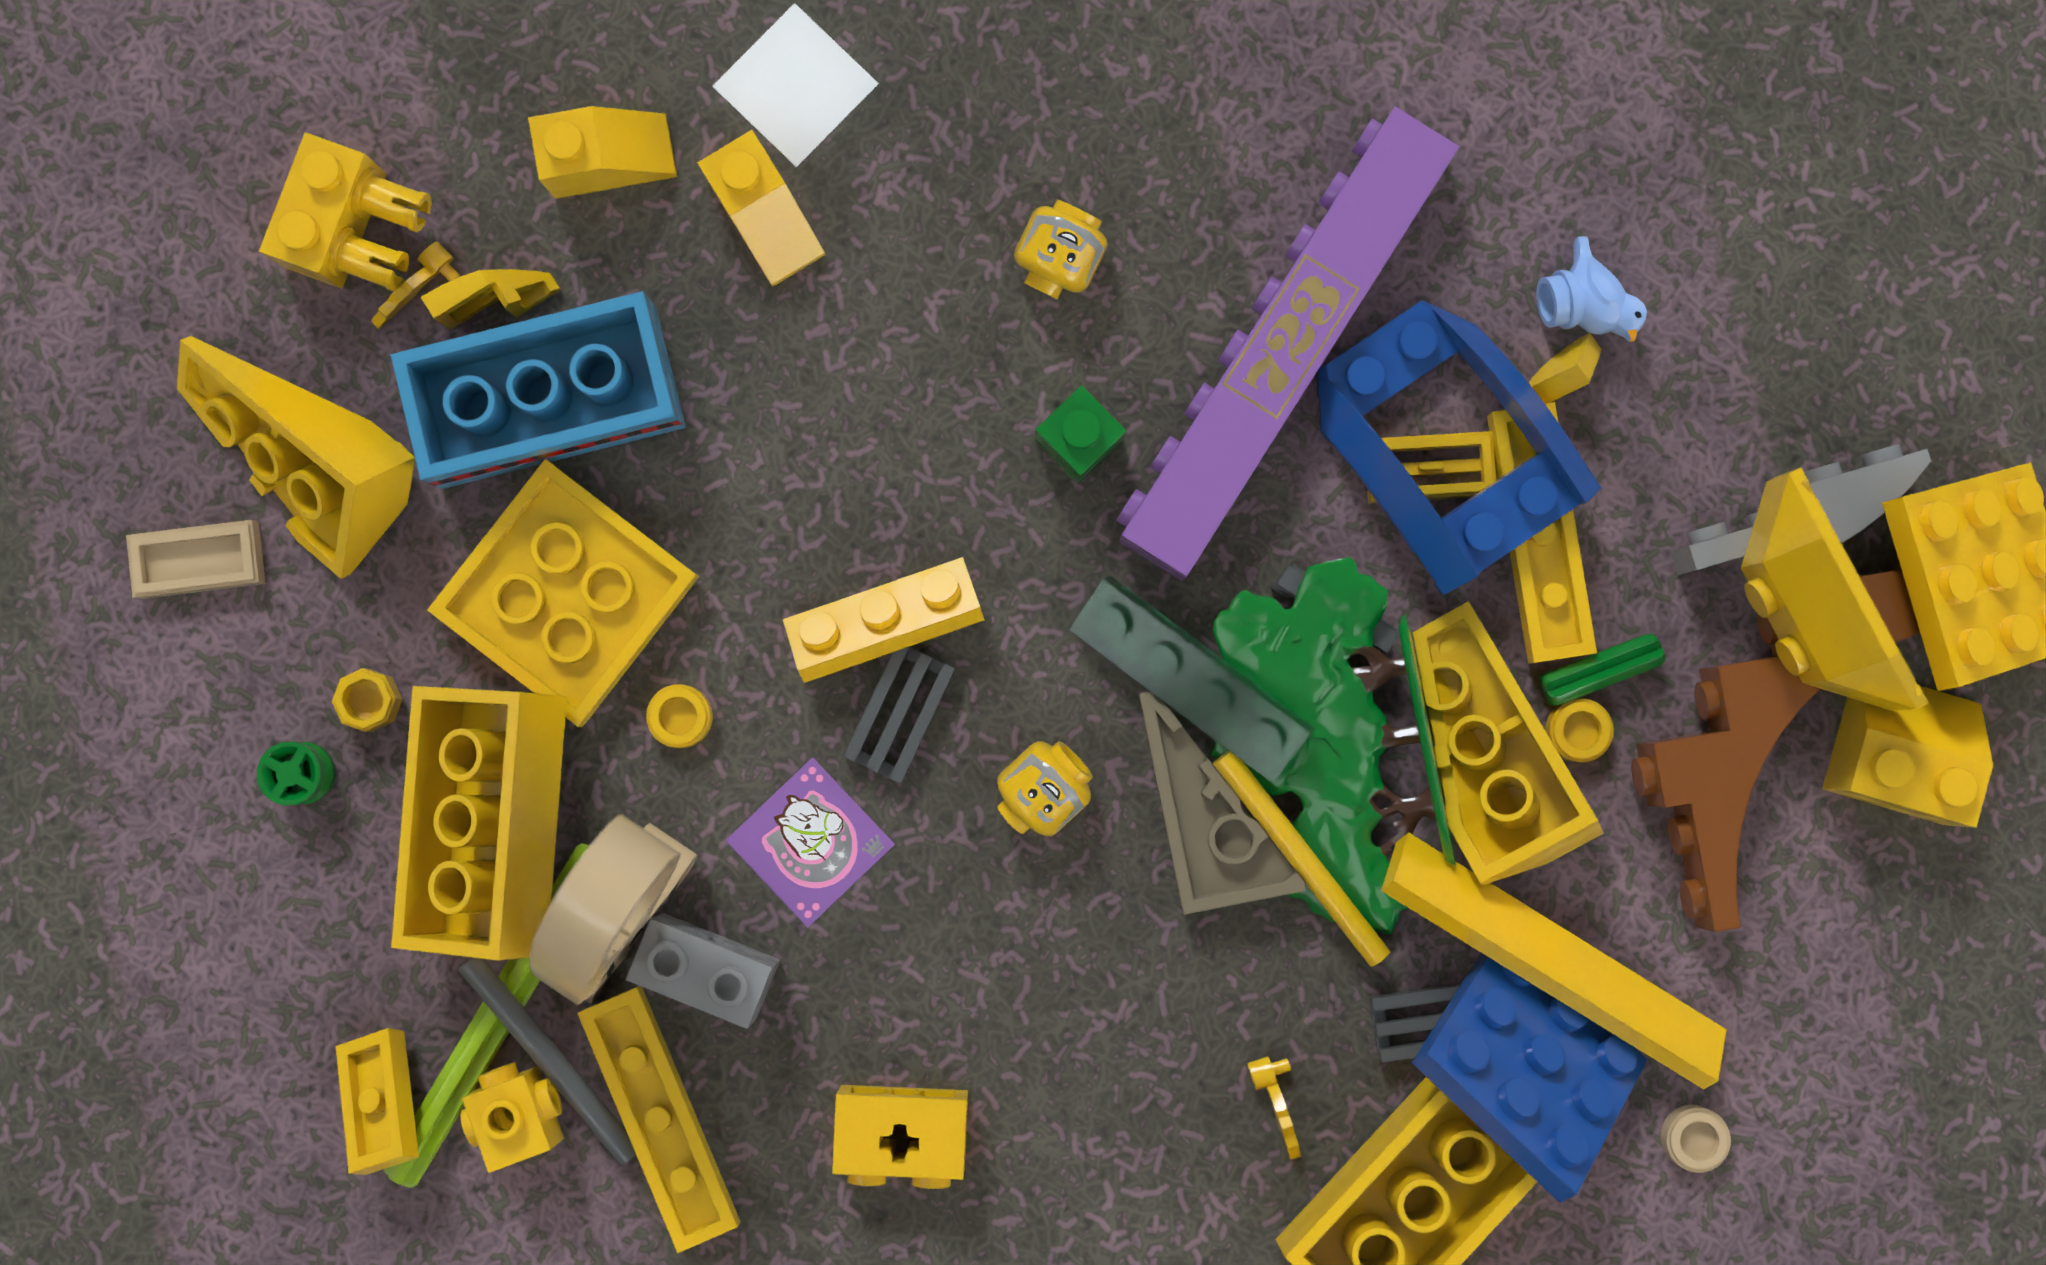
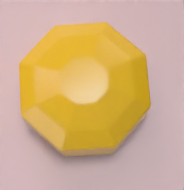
(367, 700)

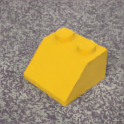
(1915, 760)

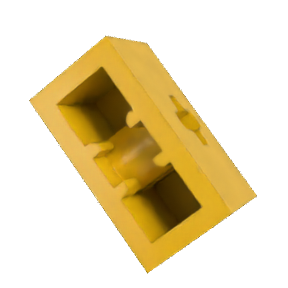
(872, 1112)

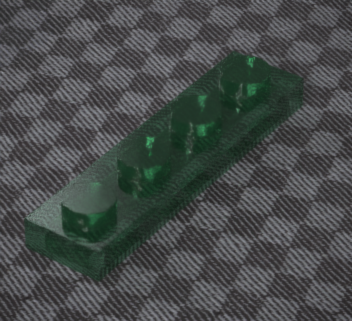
(1191, 679)

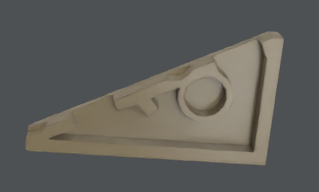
(1213, 839)

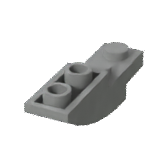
(1848, 498)

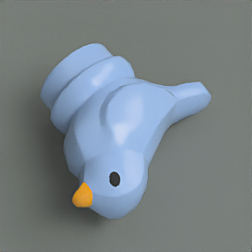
(1589, 298)

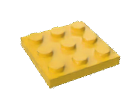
(1975, 572)
(563, 592)

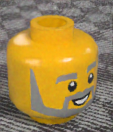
(1060, 249)
(1044, 788)

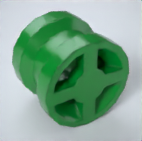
(282, 768)

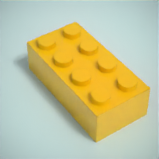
(478, 821)
(1411, 1193)

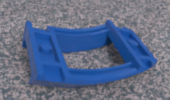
(1497, 516)

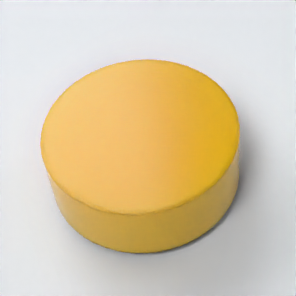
(679, 716)
(1580, 730)

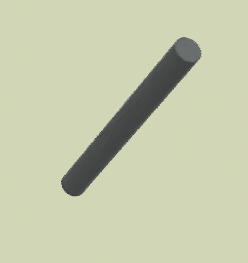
(548, 1057)

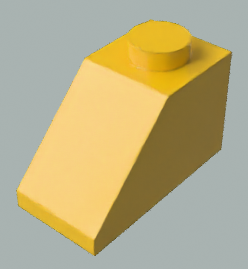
(600, 149)
(761, 207)

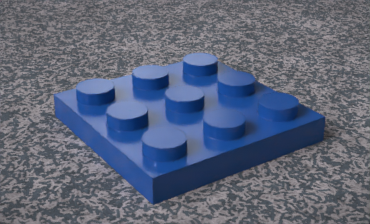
(1530, 1073)

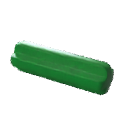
(1602, 669)

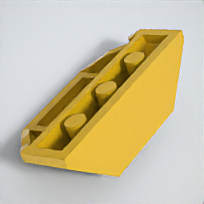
(1819, 603)

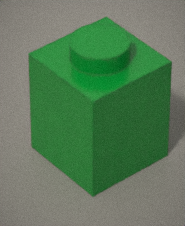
(1080, 434)

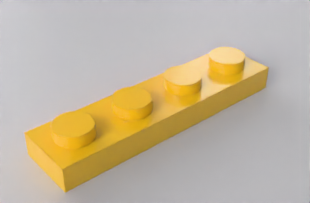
(1546, 566)
(659, 1118)

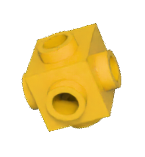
(509, 1137)

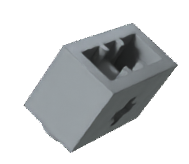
(703, 970)

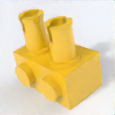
(327, 209)

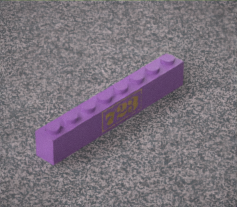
(1287, 343)

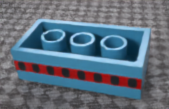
(538, 391)

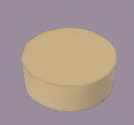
(1695, 1138)

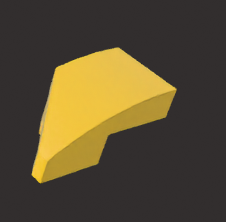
(475, 291)

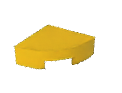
(1567, 369)

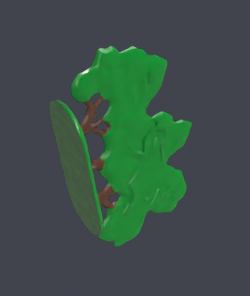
(1303, 664)

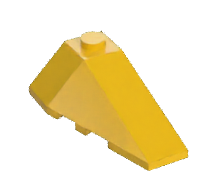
(321, 460)
(1498, 769)

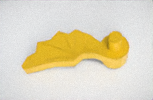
(435, 261)
(1264, 1075)

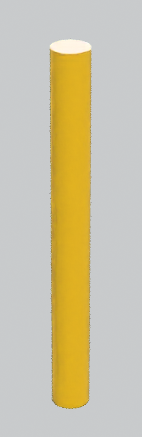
(1302, 858)

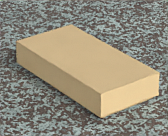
(195, 559)

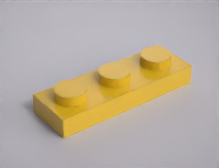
(883, 620)

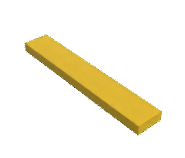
(1555, 961)

